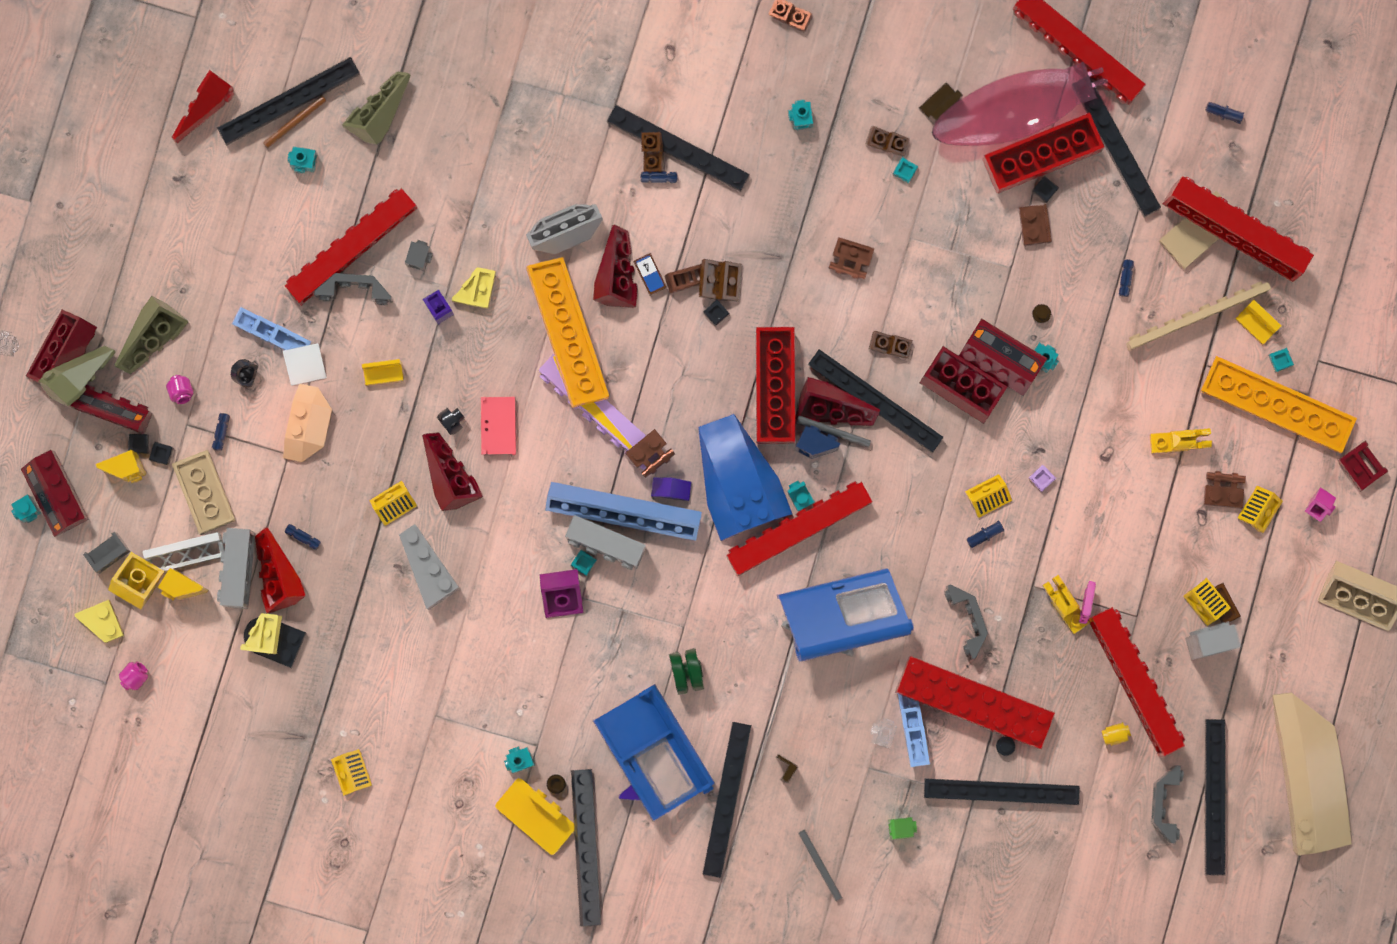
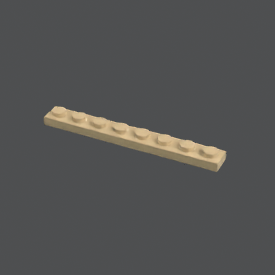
(1190, 318)

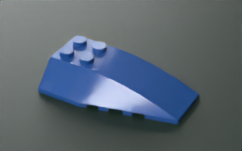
(738, 479)

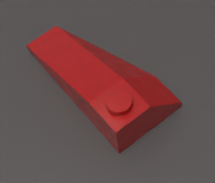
(212, 96)
(280, 581)

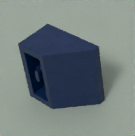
(814, 444)

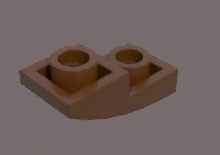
(887, 141)
(653, 152)
(890, 344)

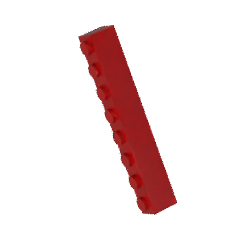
(1079, 47)
(352, 245)
(798, 529)

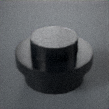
(1005, 746)

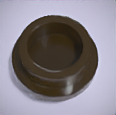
(1041, 313)
(556, 784)

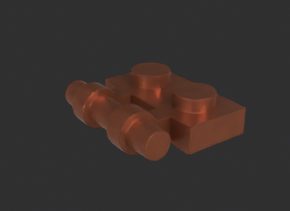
(854, 253)
(646, 449)
(1224, 496)

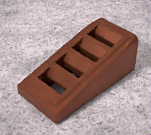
(671, 283)

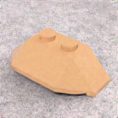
(306, 424)

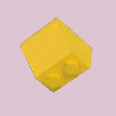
(124, 466)
(135, 580)
(180, 586)

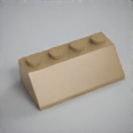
(1360, 595)

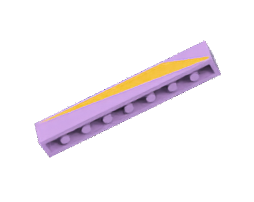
(601, 412)

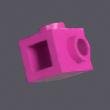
(1321, 504)

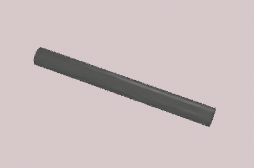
(834, 431)
(820, 865)

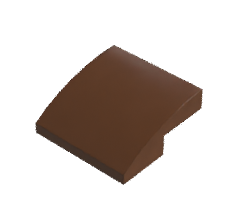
(720, 280)

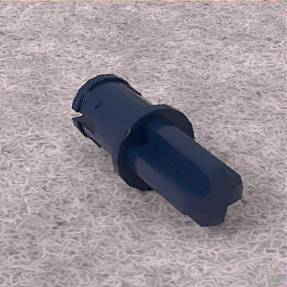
(1225, 112)
(985, 534)

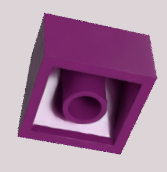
(561, 593)

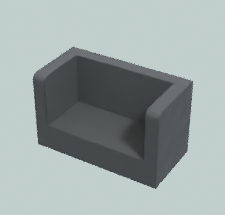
(107, 553)

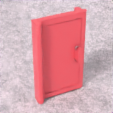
(499, 432)

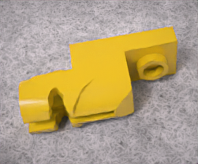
(1179, 441)
(1065, 604)

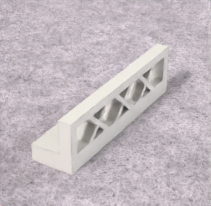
(185, 545)

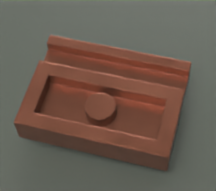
(1035, 224)

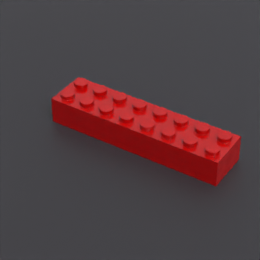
(1238, 228)
(1136, 682)
(974, 702)

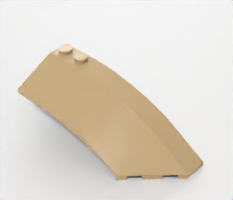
(1311, 777)

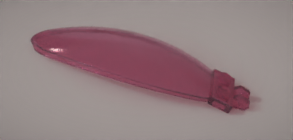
(1016, 106)

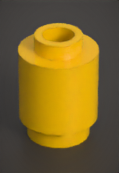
(1116, 734)

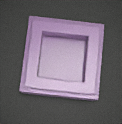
(1042, 478)

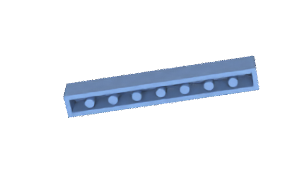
(623, 511)

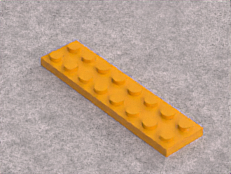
(567, 332)
(1278, 404)

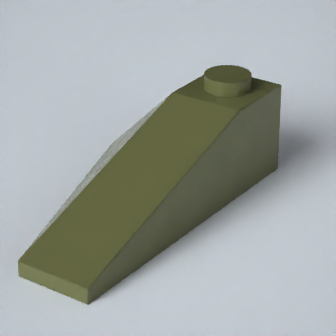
(377, 114)
(153, 328)
(68, 380)

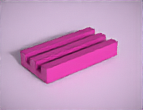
(1087, 602)

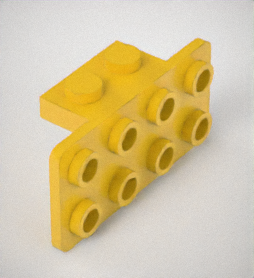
(535, 815)

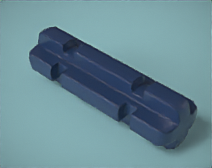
(659, 177)
(1126, 278)
(220, 431)
(302, 536)

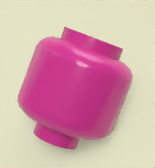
(179, 389)
(133, 675)

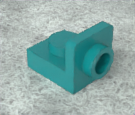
(800, 495)

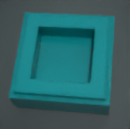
(905, 170)
(1281, 360)
(583, 562)

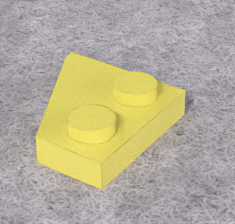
(477, 289)
(101, 621)
(264, 635)

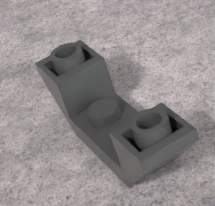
(328, 289)
(956, 596)
(1171, 777)

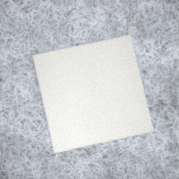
(304, 364)

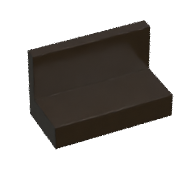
(940, 102)
(789, 771)

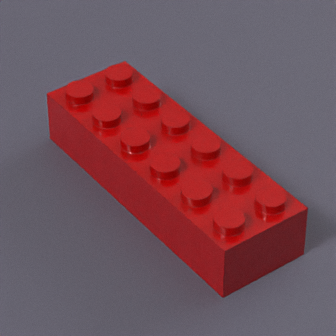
(1043, 153)
(775, 385)

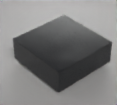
(1045, 189)
(716, 312)
(139, 443)
(161, 453)

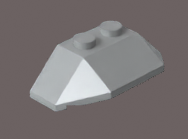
(565, 228)

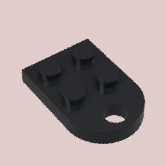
(288, 644)

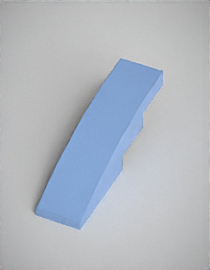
(268, 330)
(913, 731)

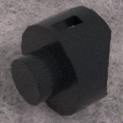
(244, 372)
(451, 420)

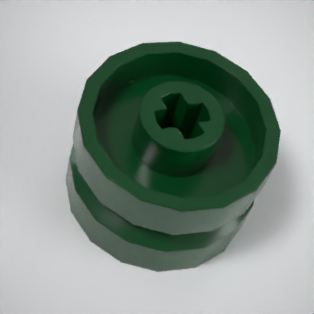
(687, 671)

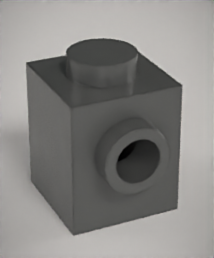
(419, 255)

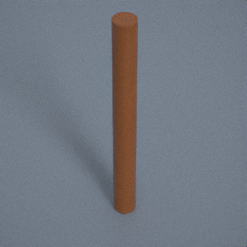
(293, 122)

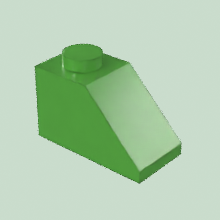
(901, 828)

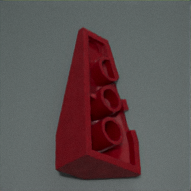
(614, 278)
(830, 404)
(450, 482)

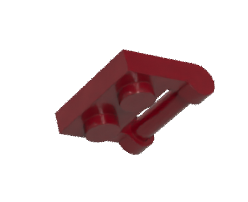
(1357, 468)

